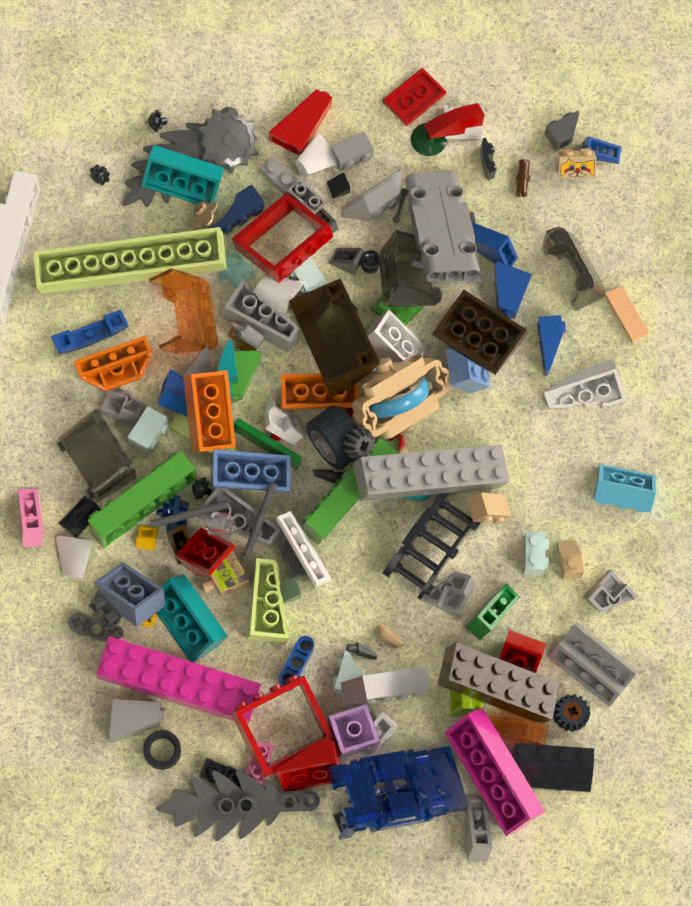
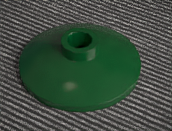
(424, 145)

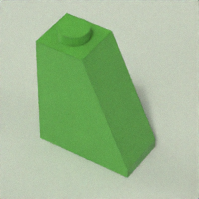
(246, 366)

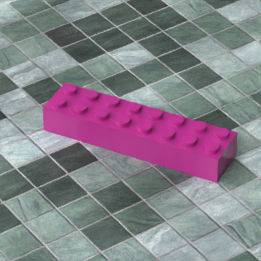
(174, 679)

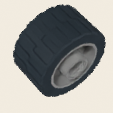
(328, 432)

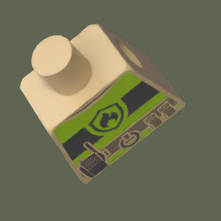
(227, 577)

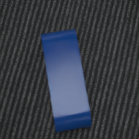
(297, 654)

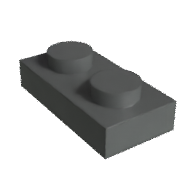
(291, 561)

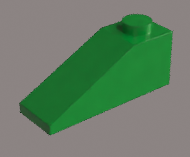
(492, 612)

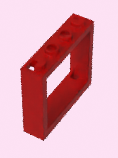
(270, 218)
(259, 699)

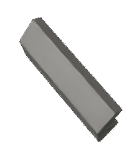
(593, 664)

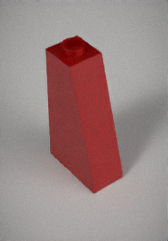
(302, 123)

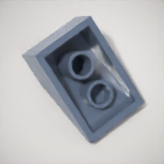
(131, 593)

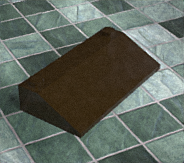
(335, 336)

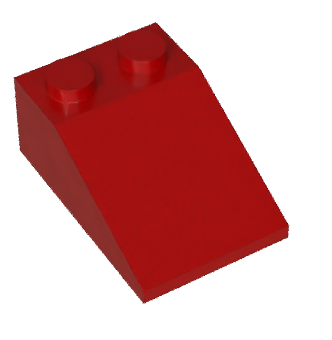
(204, 553)
(309, 767)

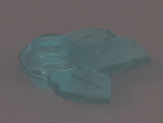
(237, 272)

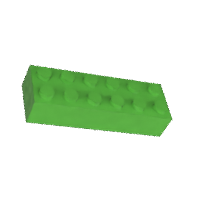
(142, 499)
(339, 500)

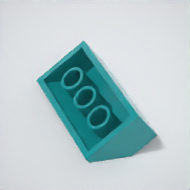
(182, 176)
(189, 619)

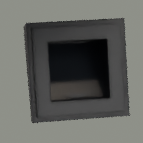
(338, 186)

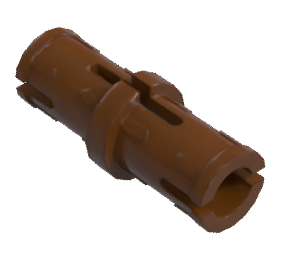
(523, 178)

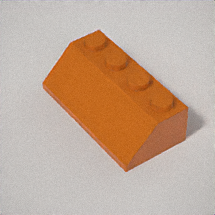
(311, 392)
(209, 411)

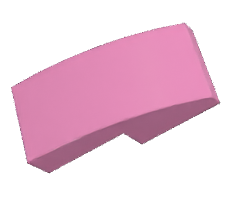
(266, 750)

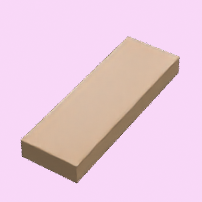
(626, 314)

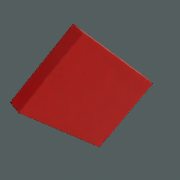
(414, 96)

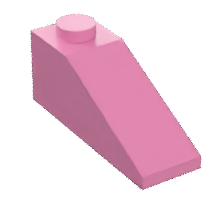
(30, 518)

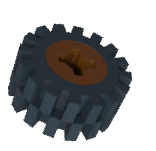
(568, 719)

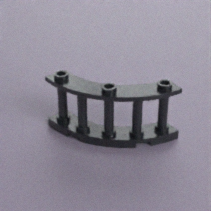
(420, 530)

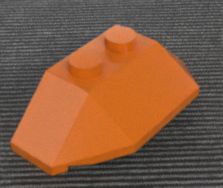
(115, 365)

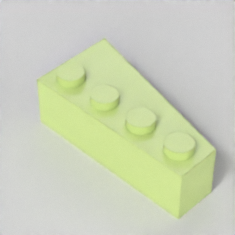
(266, 612)

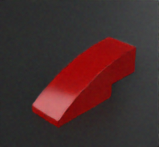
(455, 121)

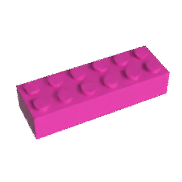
(494, 771)

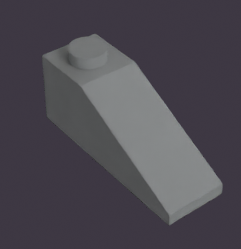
(477, 830)

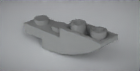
(287, 183)

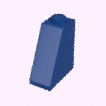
(494, 245)
(510, 288)
(173, 393)

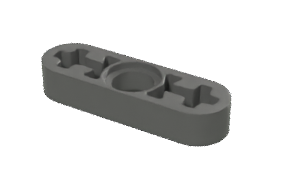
(92, 621)

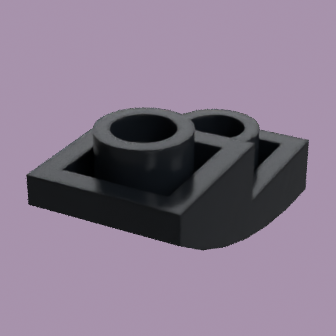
(486, 153)
(210, 765)

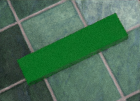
(265, 442)

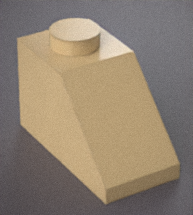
(570, 560)

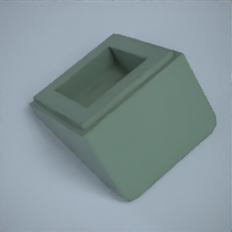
(290, 590)

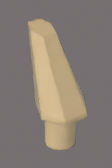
(389, 636)

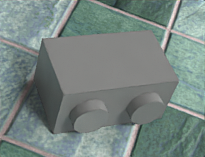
(352, 151)

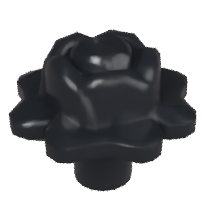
(156, 120)
(99, 174)
(201, 488)

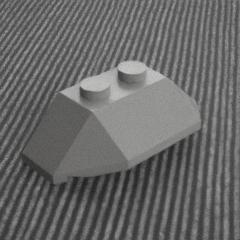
(375, 200)

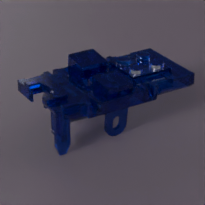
(431, 785)

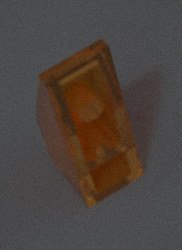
(520, 730)

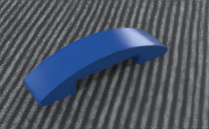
(90, 334)

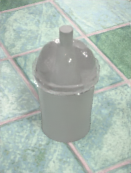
(248, 334)

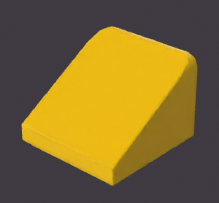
(146, 538)

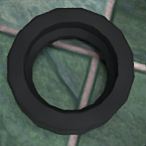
(159, 735)

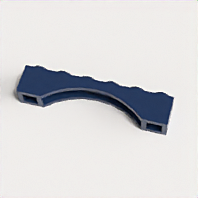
(246, 204)

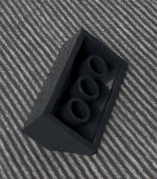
(555, 766)

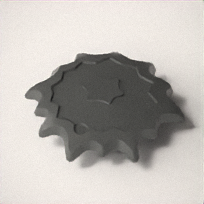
(227, 140)

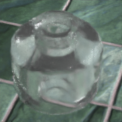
(220, 525)

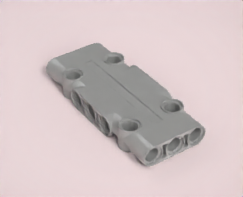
(442, 227)

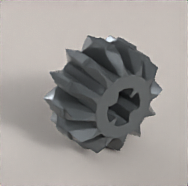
(359, 443)

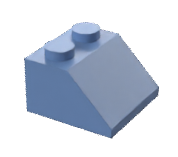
(466, 373)

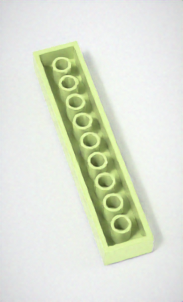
(129, 260)

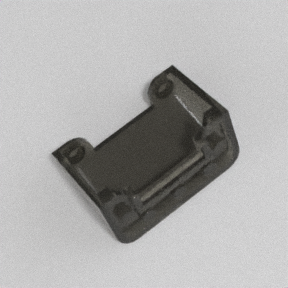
(400, 281)
(588, 283)
(97, 456)

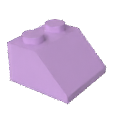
(353, 730)

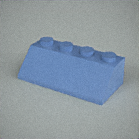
(249, 470)

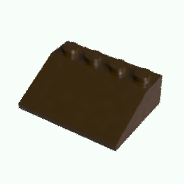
(480, 332)

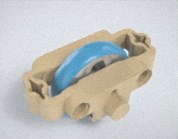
(400, 395)

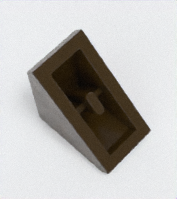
(178, 538)

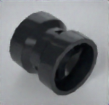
(368, 258)

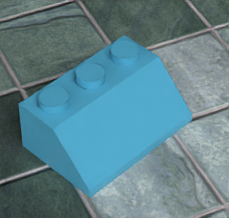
(625, 488)

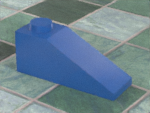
(550, 335)

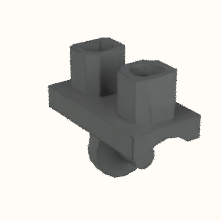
(110, 614)

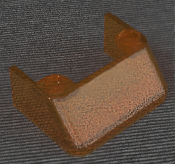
(193, 311)

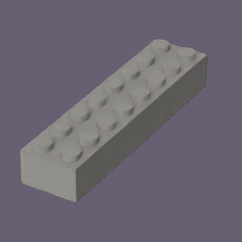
(430, 472)

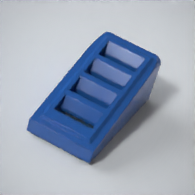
(589, 141)

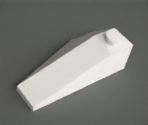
(591, 386)

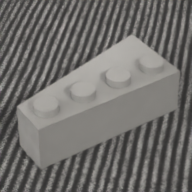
(248, 306)
(385, 686)

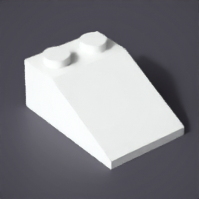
(393, 339)

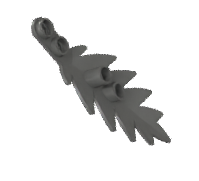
(184, 142)
(233, 804)

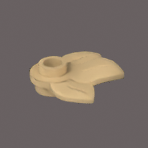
(203, 215)

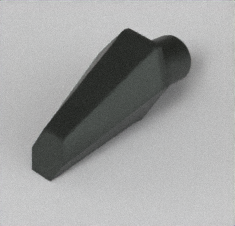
(328, 475)
(361, 650)

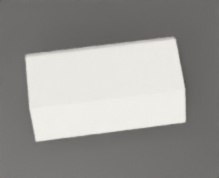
(303, 549)

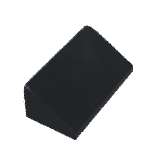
(77, 519)

